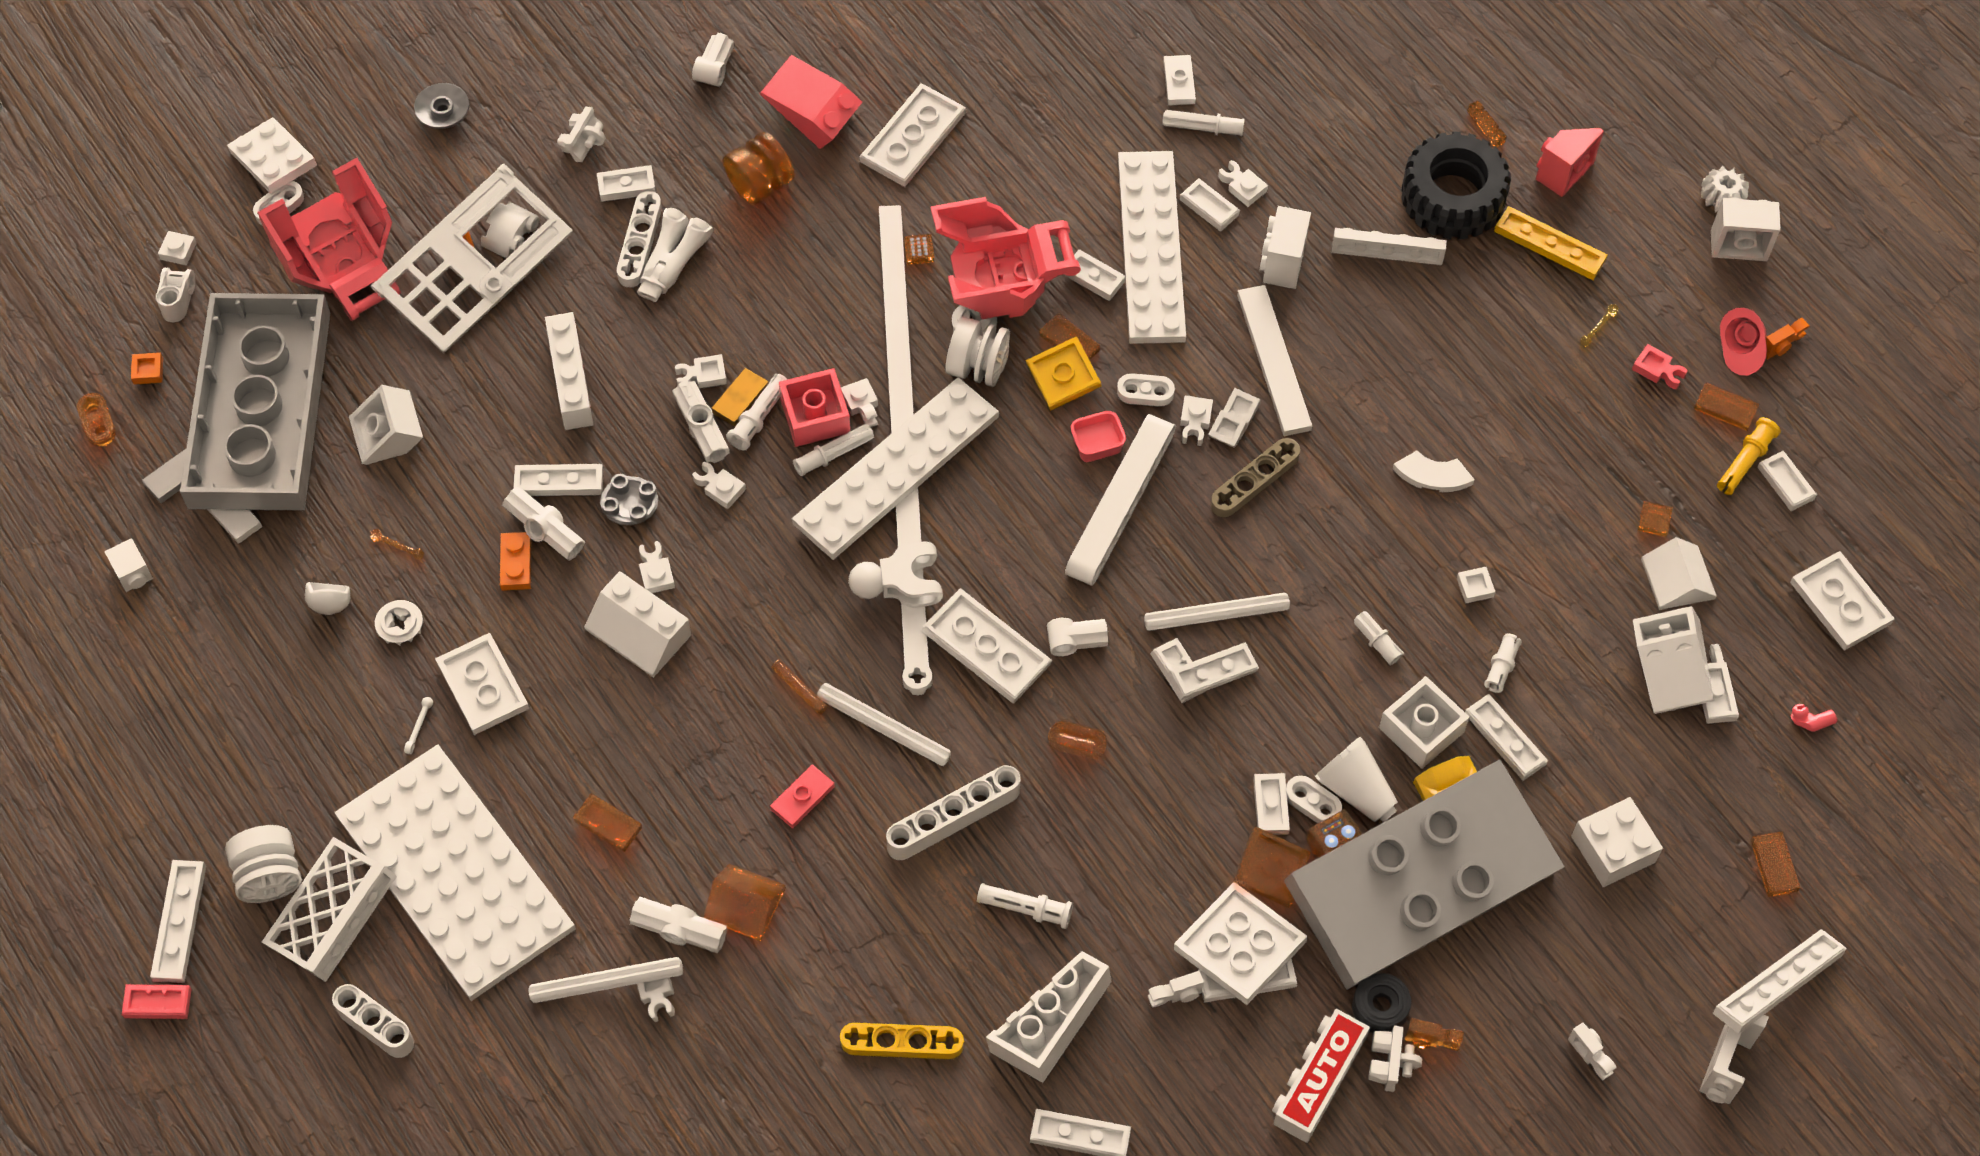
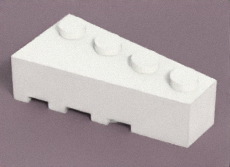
(1049, 1021)

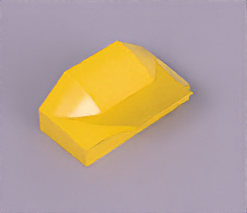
(1443, 776)

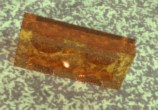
(607, 822)

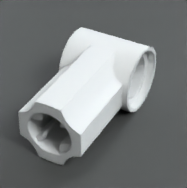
(712, 65)
(1069, 636)

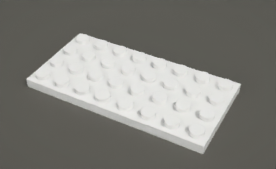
(456, 872)

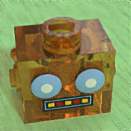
(1332, 833)

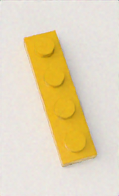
(1550, 243)

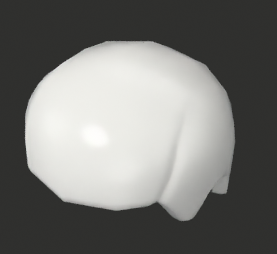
(327, 598)

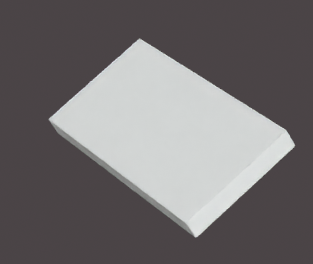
(912, 134)
(986, 645)

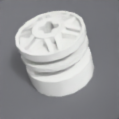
(982, 352)
(263, 864)

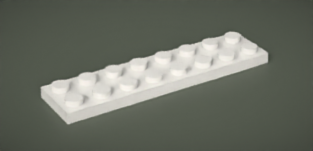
(1151, 247)
(895, 468)

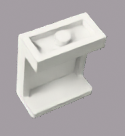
(1720, 1083)

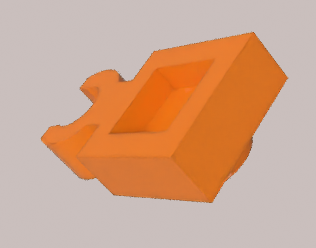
(1780, 341)

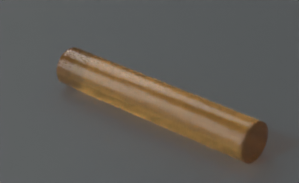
(799, 687)

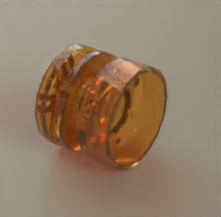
(758, 168)

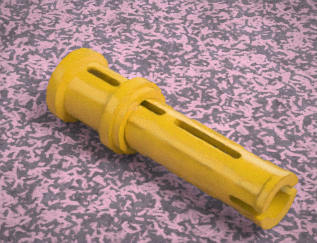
(1754, 446)

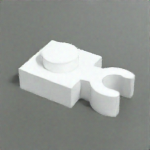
(1245, 185)
(707, 371)
(1195, 417)
(720, 487)
(655, 571)
(1182, 988)
(656, 993)
(1589, 1047)

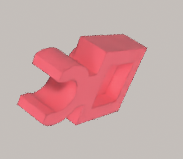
(1656, 365)

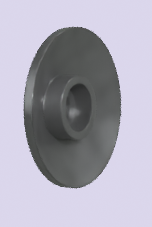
(439, 98)

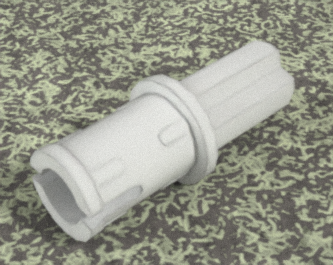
(1378, 638)

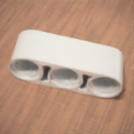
(367, 1008)

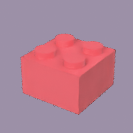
(814, 407)

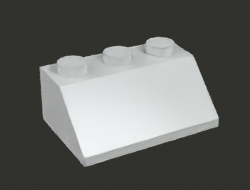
(637, 624)

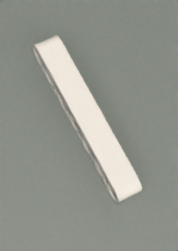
(1120, 500)

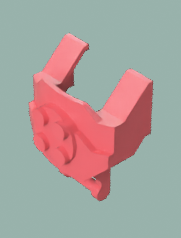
(335, 241)
(998, 262)

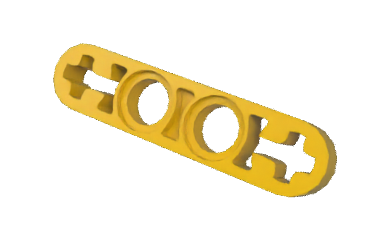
(901, 1046)

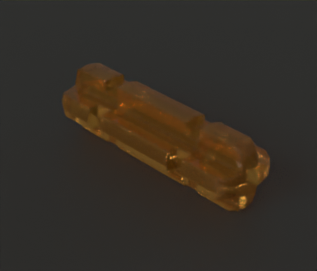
(1487, 123)

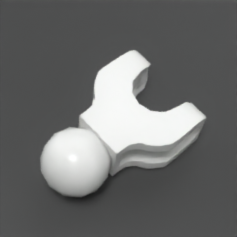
(897, 577)

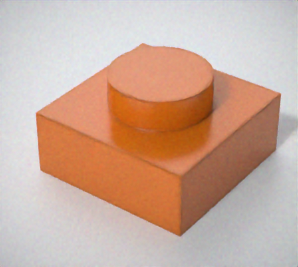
(147, 368)

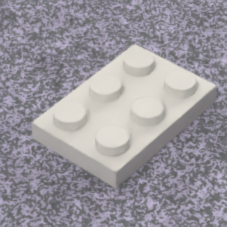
(272, 155)
(1842, 600)
(482, 683)

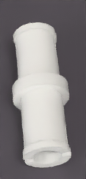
(1502, 663)

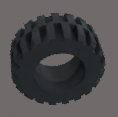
(1460, 157)

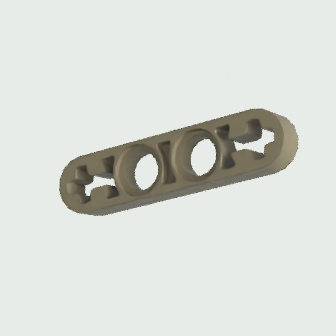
(1255, 477)

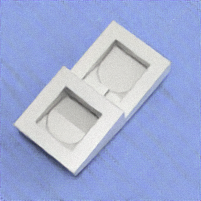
(1234, 418)

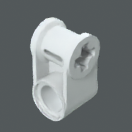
(175, 293)

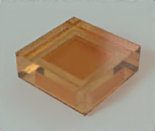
(1655, 518)

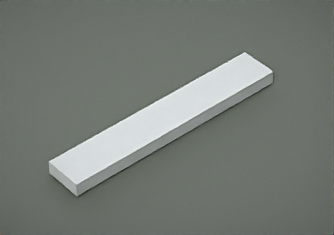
(1274, 360)
(1779, 981)

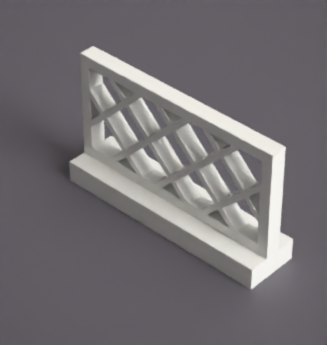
(351, 915)

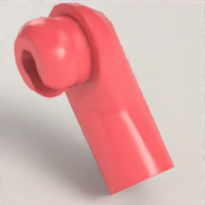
(1811, 722)

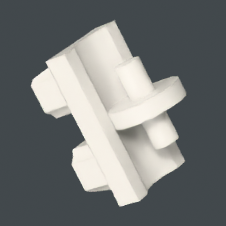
(584, 134)
(1388, 1071)

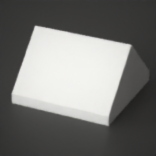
(1678, 574)

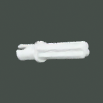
(1203, 122)
(833, 449)

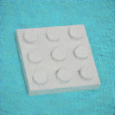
(1240, 943)

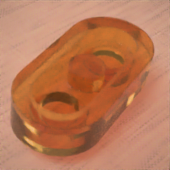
(97, 421)

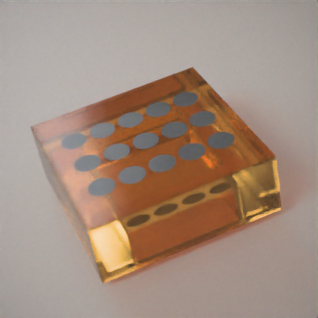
(919, 249)

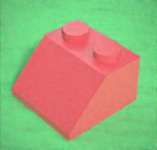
(1567, 158)

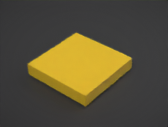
(1063, 373)

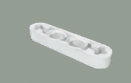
(637, 238)

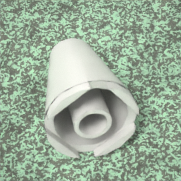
(1359, 781)

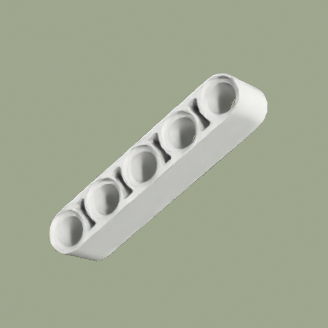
(960, 800)

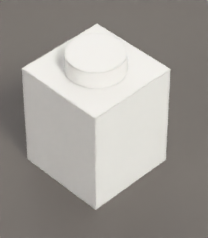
(129, 565)

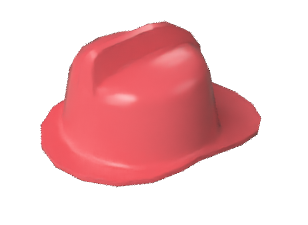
(1743, 341)

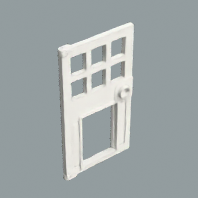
(478, 273)

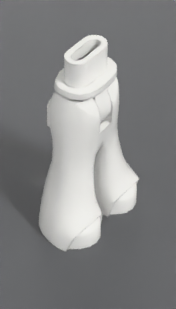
(666, 261)

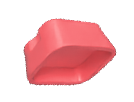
(1098, 435)

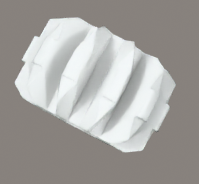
(1723, 185)

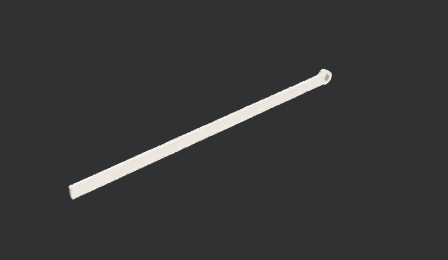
(901, 410)

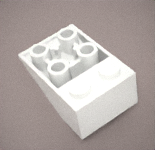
(1673, 659)

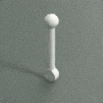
(427, 703)

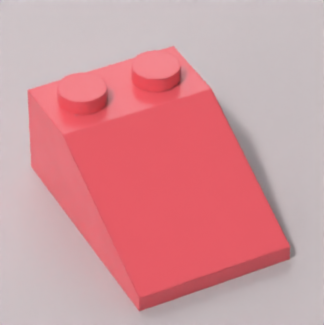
(811, 100)

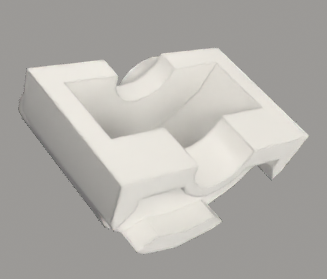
(507, 228)

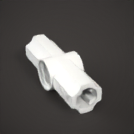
(706, 433)
(543, 523)
(678, 924)

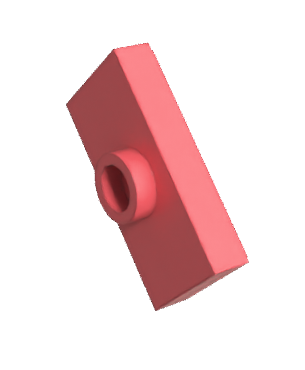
(802, 796)
(156, 1001)

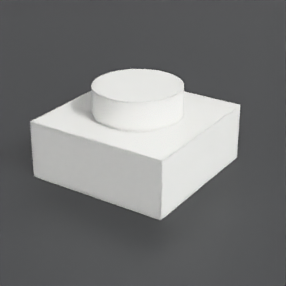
(177, 248)
(1475, 585)

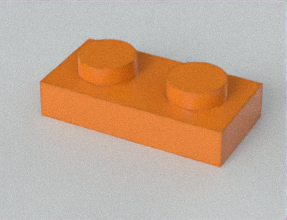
(515, 561)

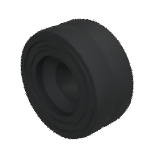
(1381, 986)

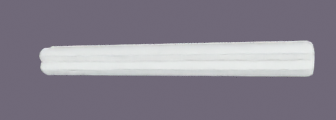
(1216, 611)
(884, 724)
(605, 979)

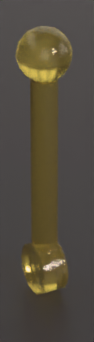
(1612, 310)

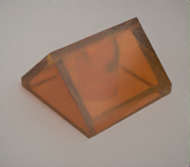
(743, 901)

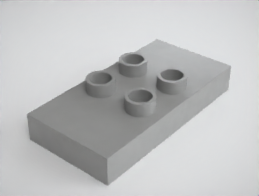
(256, 402)
(1423, 874)

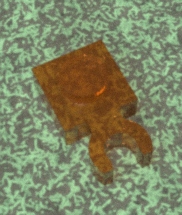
(1428, 1034)

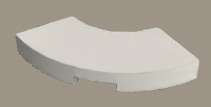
(1435, 475)

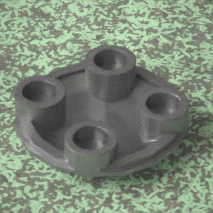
(629, 500)

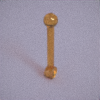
(376, 536)

